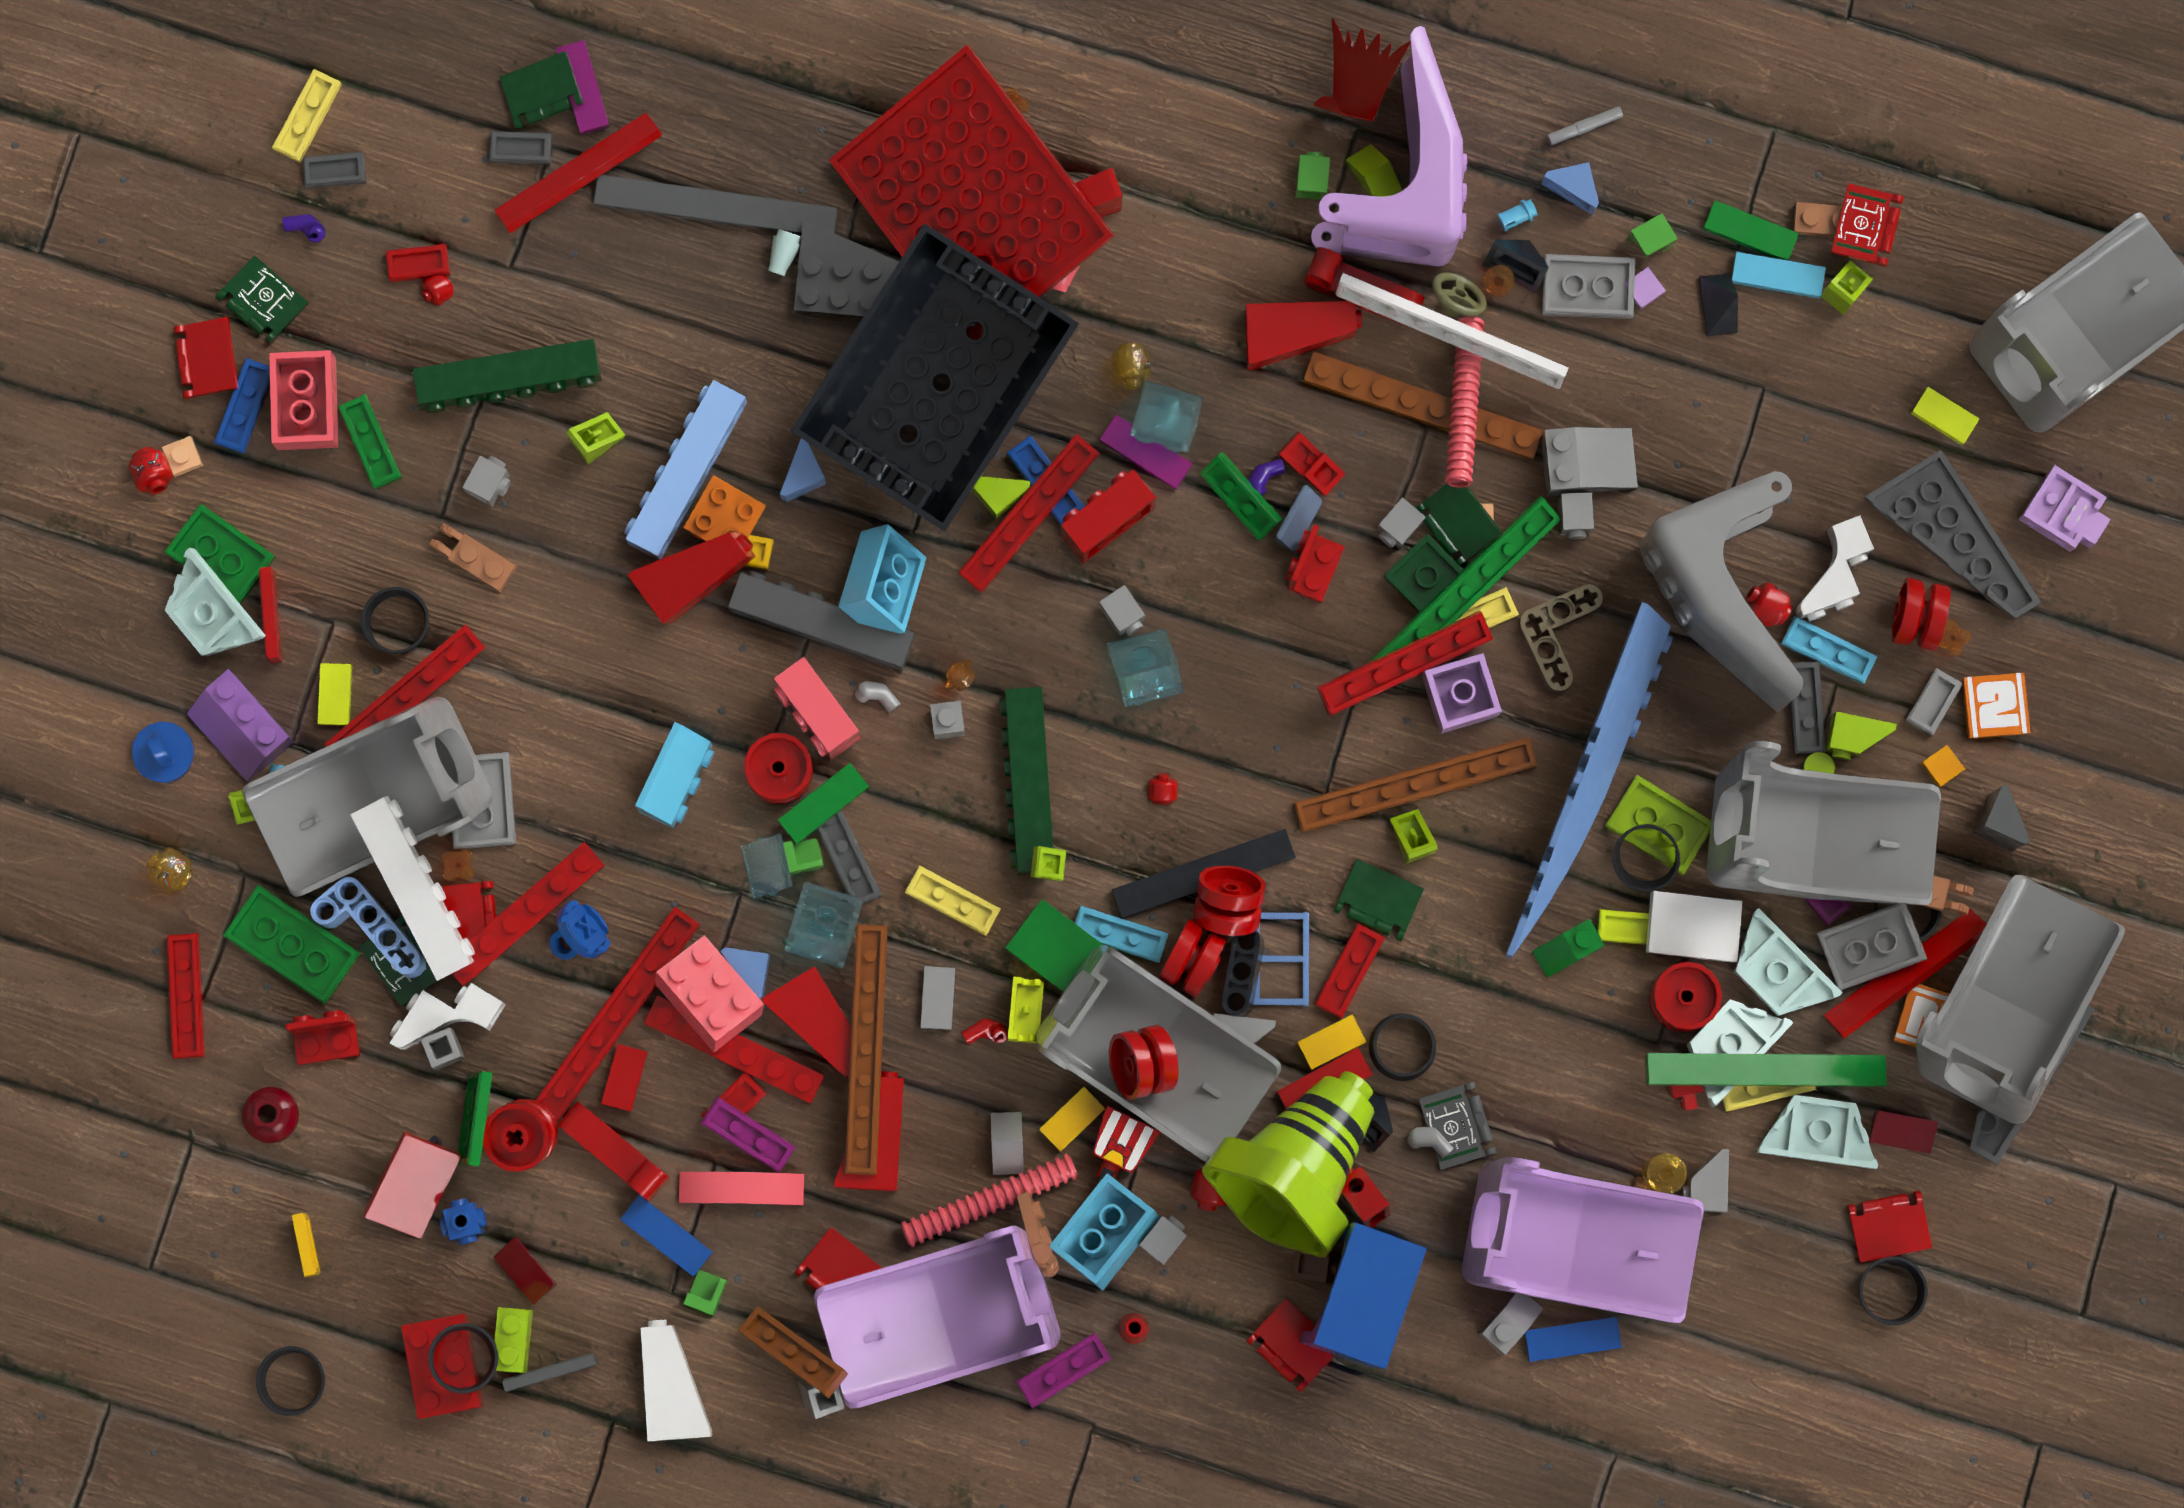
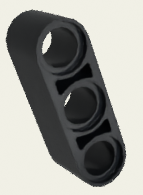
(1245, 987)

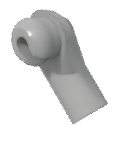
(877, 691)
(1429, 1138)

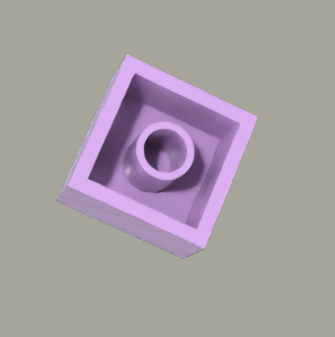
(1461, 693)

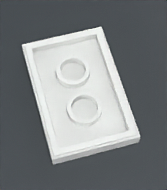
(1694, 926)

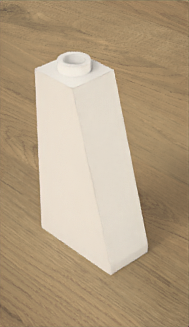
(669, 1388)

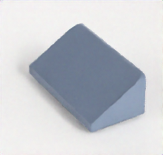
(1298, 519)

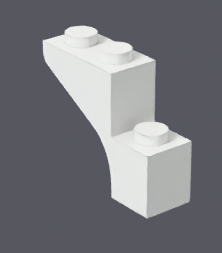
(1837, 586)
(431, 1015)

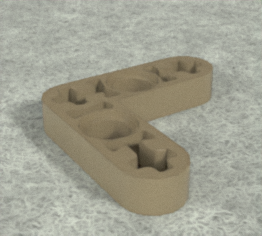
(1548, 624)

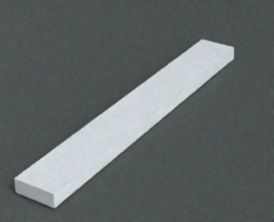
(1451, 331)

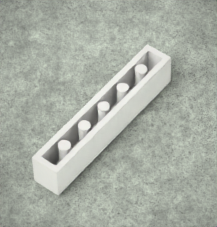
(413, 888)

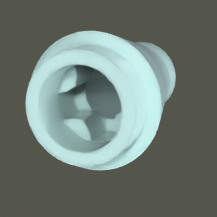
(783, 251)

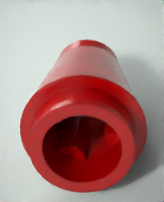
(1124, 1331)

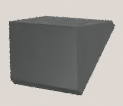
(2001, 821)

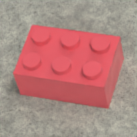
(303, 400)
(815, 709)
(709, 993)

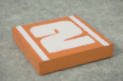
(1996, 705)
(1914, 1012)

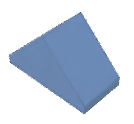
(1575, 185)
(803, 474)
(750, 967)

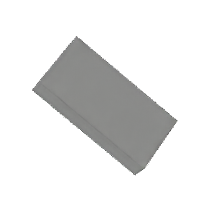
(1933, 702)
(938, 998)

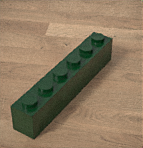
(507, 375)
(1028, 774)

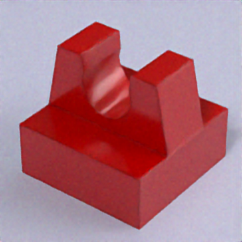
(1686, 1095)

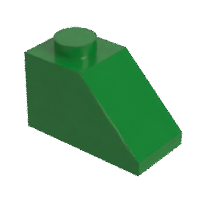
(1568, 948)

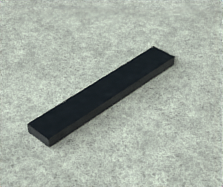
(1184, 879)

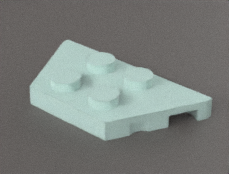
(208, 610)
(1780, 970)
(1736, 1031)
(1820, 1132)

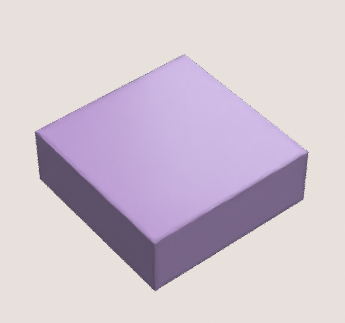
(1646, 288)

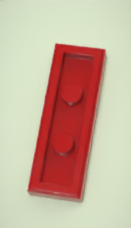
(270, 614)
(1349, 971)
(1351, 1062)

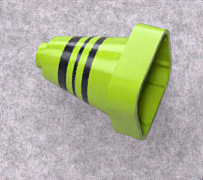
(1295, 1168)

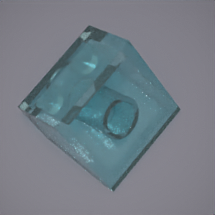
(1166, 417)
(1145, 668)
(823, 925)

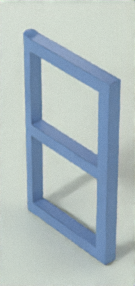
(1303, 959)

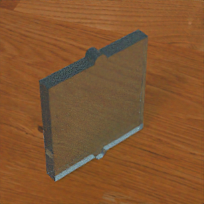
(767, 866)

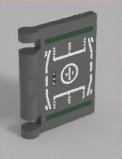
(1460, 1122)

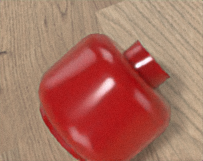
(437, 289)
(1162, 789)

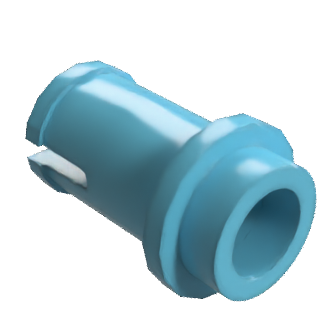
(1517, 215)

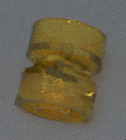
(1664, 1173)

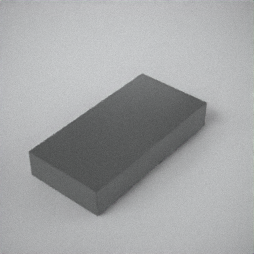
(520, 148)
(334, 170)

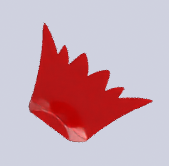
(1360, 75)

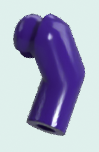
(307, 225)
(1263, 472)

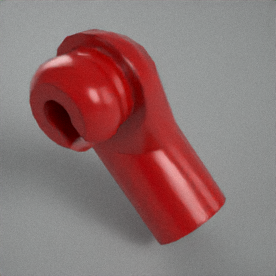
(987, 1029)

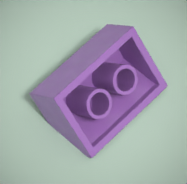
(239, 725)

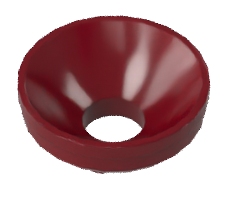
(285, 1120)

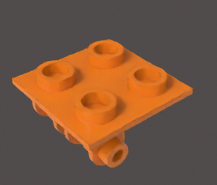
(723, 511)

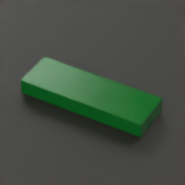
(1750, 231)
(370, 442)
(1240, 496)
(823, 803)

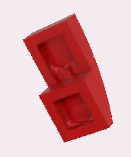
(1311, 464)

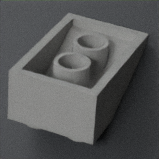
(1588, 460)

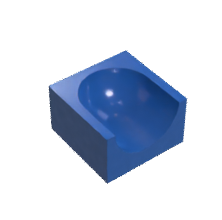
(1367, 1297)

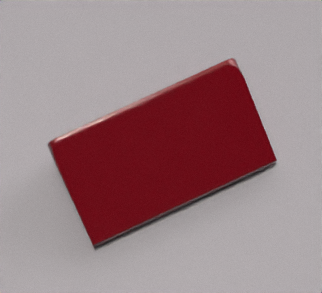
(1903, 1131)
(525, 1270)

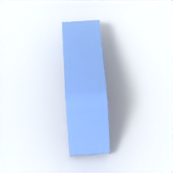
(375, 930)

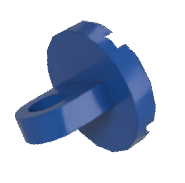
(163, 752)
(582, 931)

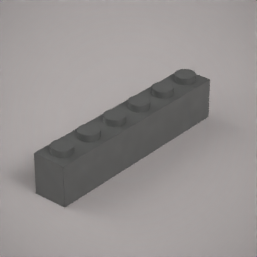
(817, 620)

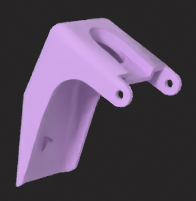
(1427, 216)
(1582, 1241)
(937, 1317)

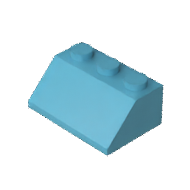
(882, 580)
(675, 776)
(1104, 1231)

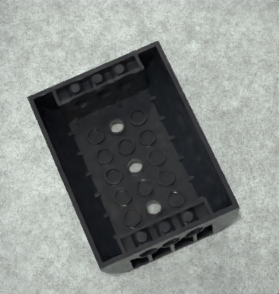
(899, 350)

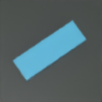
(1778, 275)
(1828, 650)
(1123, 934)

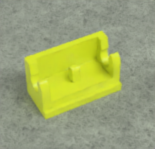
(1025, 1010)

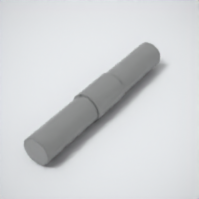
(1585, 125)

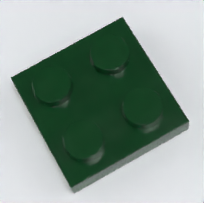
(1422, 573)

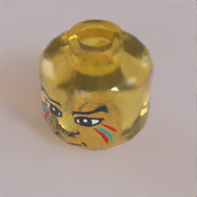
(1131, 365)
(169, 870)

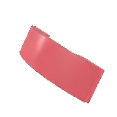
(741, 1188)

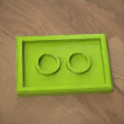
(1650, 805)

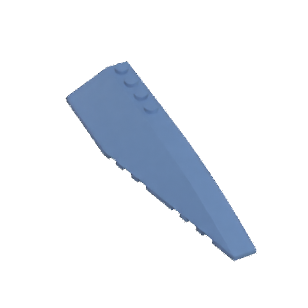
(1599, 760)

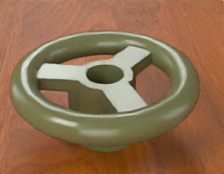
(1454, 301)

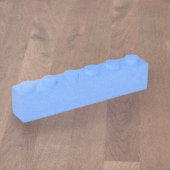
(686, 469)

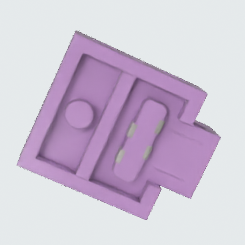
(2066, 511)

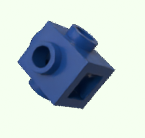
(475, 1221)

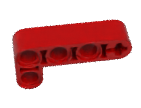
(1327, 271)
(614, 1151)

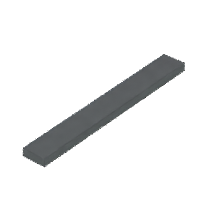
(711, 205)

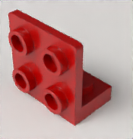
(1316, 566)
(324, 1038)

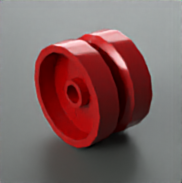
(1920, 614)
(784, 786)
(1229, 900)
(1193, 959)
(1668, 1005)
(1143, 1062)
(538, 1138)

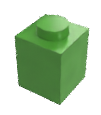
(1312, 176)

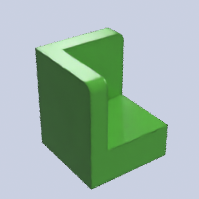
(1653, 235)
(803, 857)
(706, 1292)

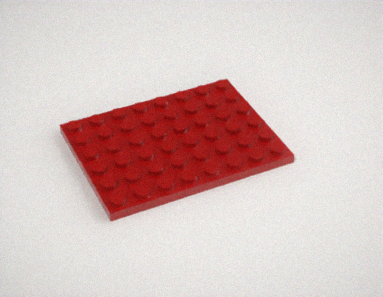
(976, 174)

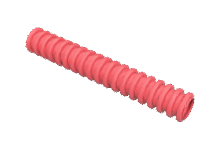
(1463, 413)
(988, 1200)

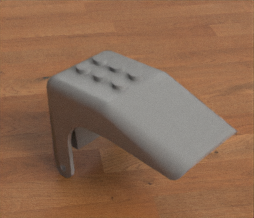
(2084, 324)
(1690, 569)
(410, 757)
(1821, 832)
(2018, 1000)
(1219, 1069)

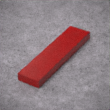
(185, 996)

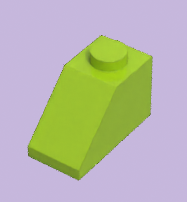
(1854, 734)

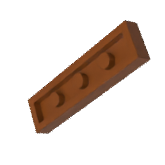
(793, 1352)

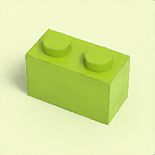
(513, 1339)

